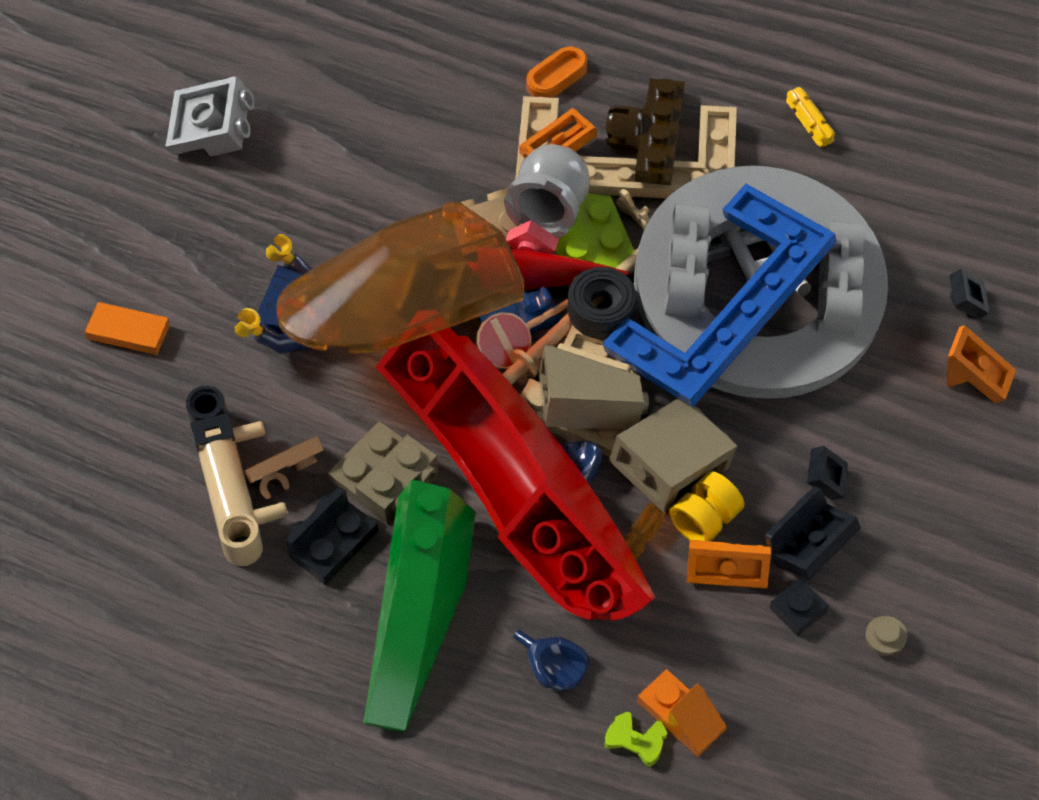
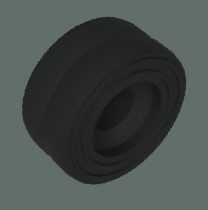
(600, 283)

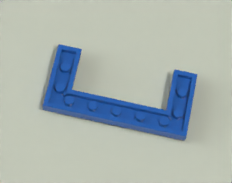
(689, 375)

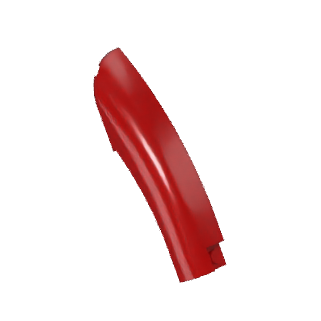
(520, 475)

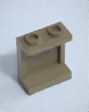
(671, 451)

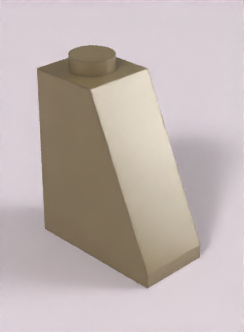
(588, 393)

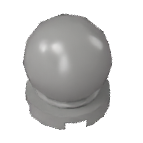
(549, 189)

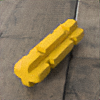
(810, 117)

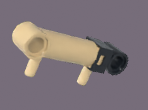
(225, 476)

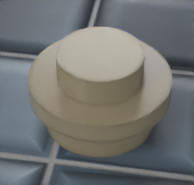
(886, 635)

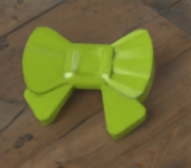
(646, 746)

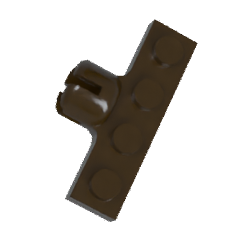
(650, 130)

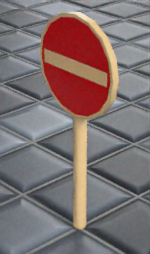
(506, 332)

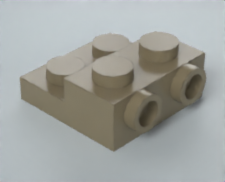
(381, 469)

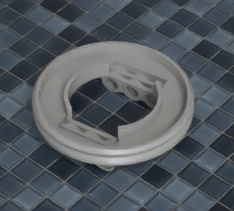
(851, 290)

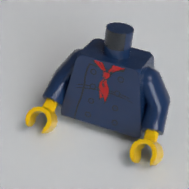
(264, 322)

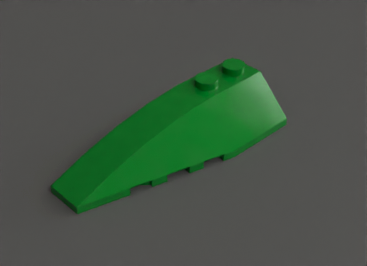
(419, 598)

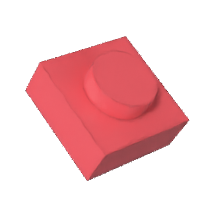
(532, 238)

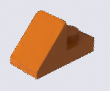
(979, 364)
(683, 711)

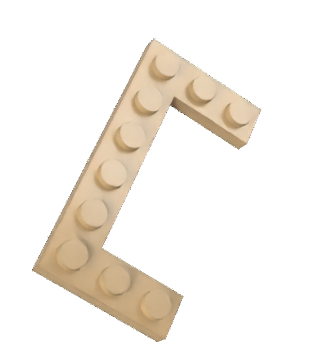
(612, 175)

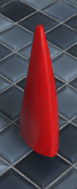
(551, 270)

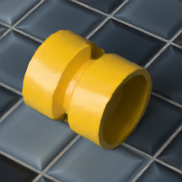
(708, 505)

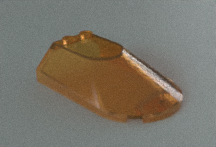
(403, 283)

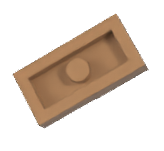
(299, 456)

